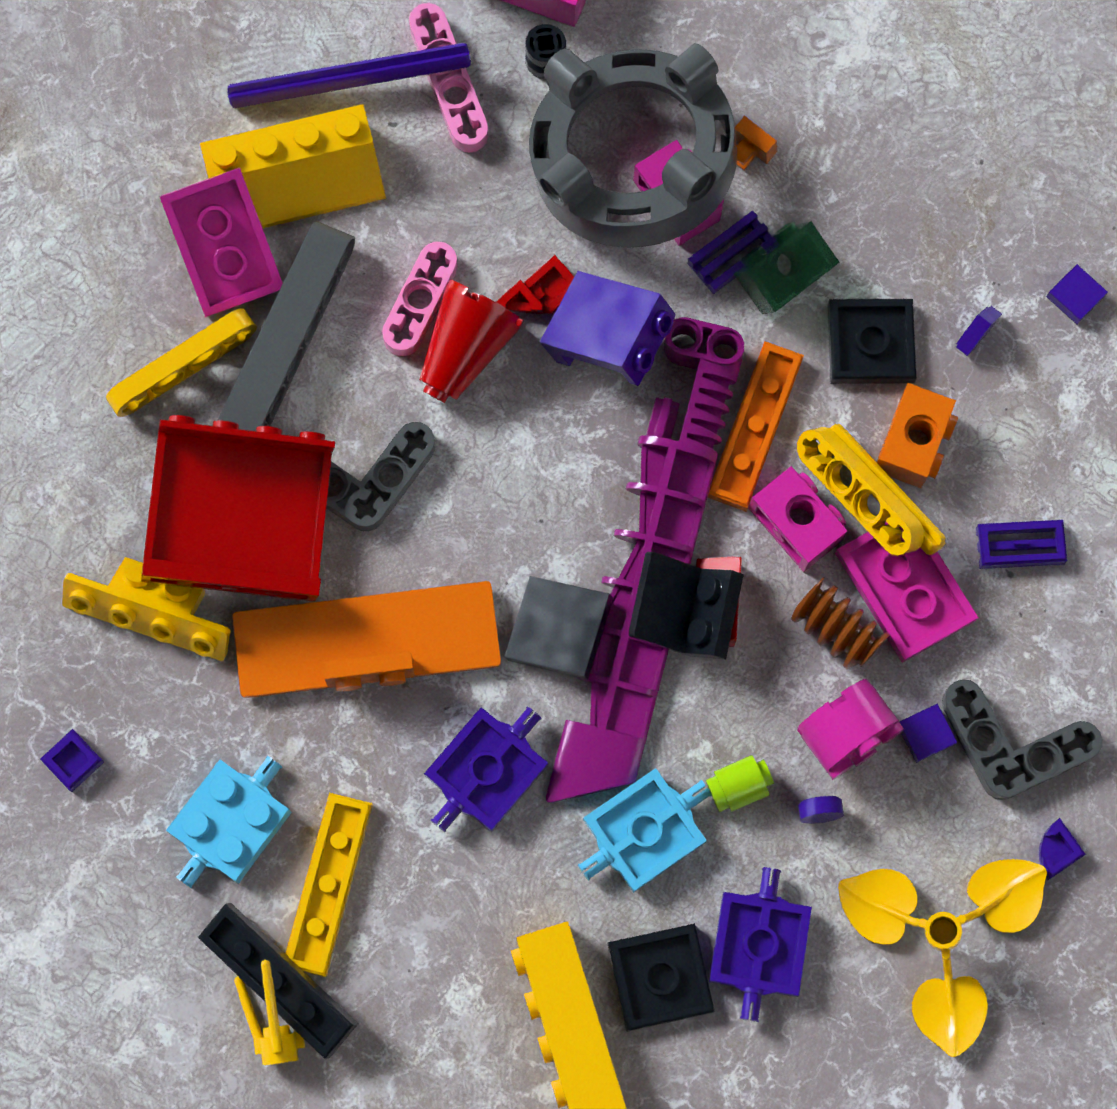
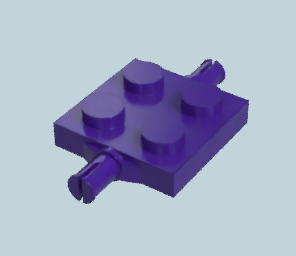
(486, 769)
(760, 944)

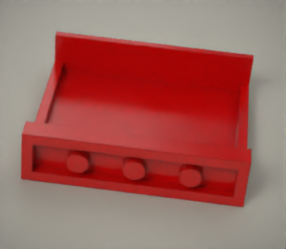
(237, 509)

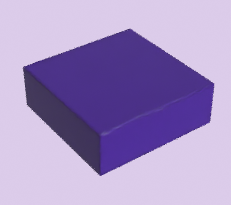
(1076, 294)
(927, 733)
(72, 760)

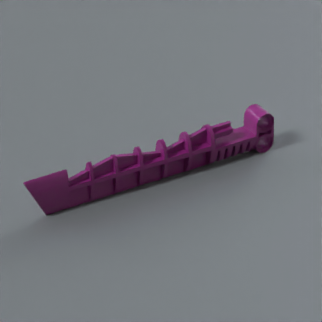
(672, 506)

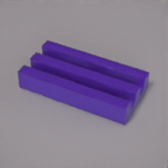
(759, 231)
(985, 547)

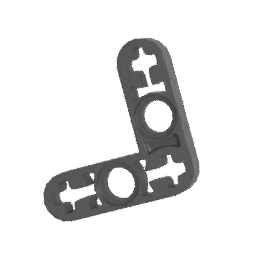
(357, 491)
(1002, 754)

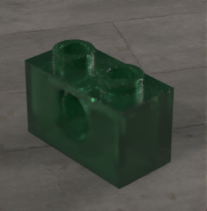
(809, 261)

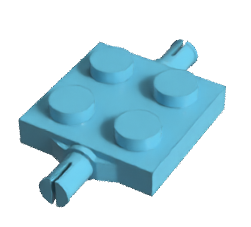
(229, 821)
(644, 830)

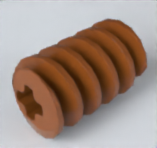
(838, 625)

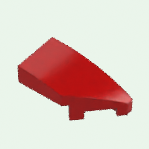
(541, 291)

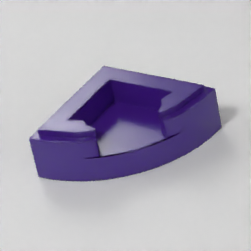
(978, 329)
(1058, 849)

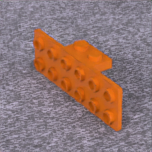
(366, 640)

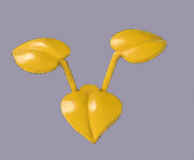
(881, 905)

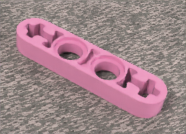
(442, 81)

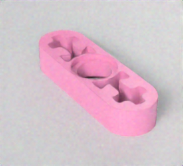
(417, 330)

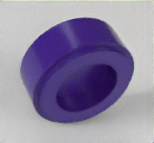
(820, 809)

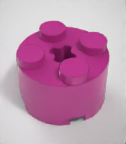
(849, 728)

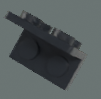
(685, 607)

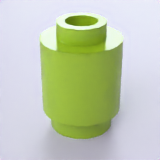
(740, 784)

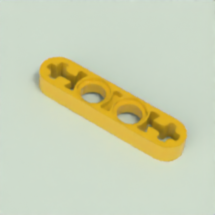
(181, 362)
(856, 495)

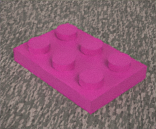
(222, 242)
(907, 594)

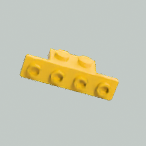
(148, 609)

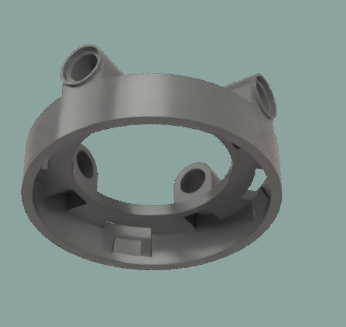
(691, 180)

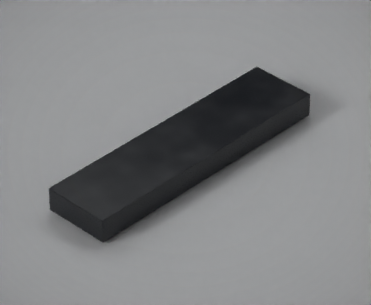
(297, 996)

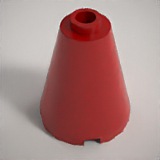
(464, 340)

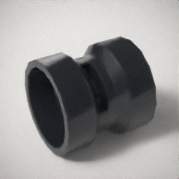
(538, 56)

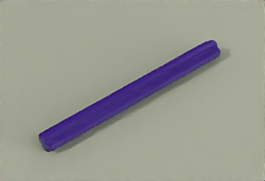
(349, 75)

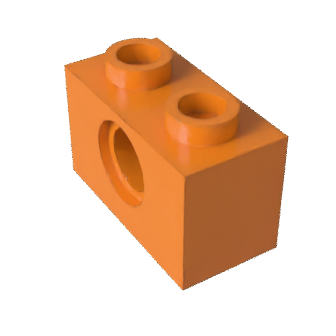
(917, 411)

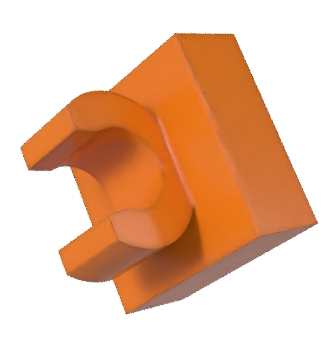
(753, 143)

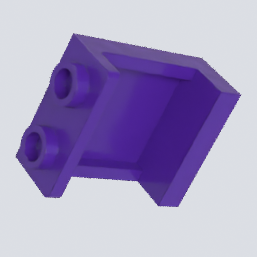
(608, 326)

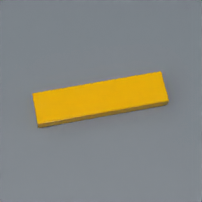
(328, 883)

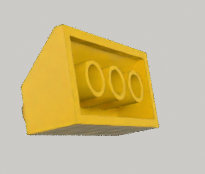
(302, 165)

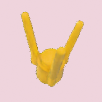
(278, 1042)

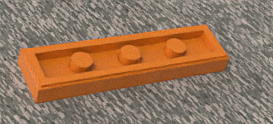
(755, 426)

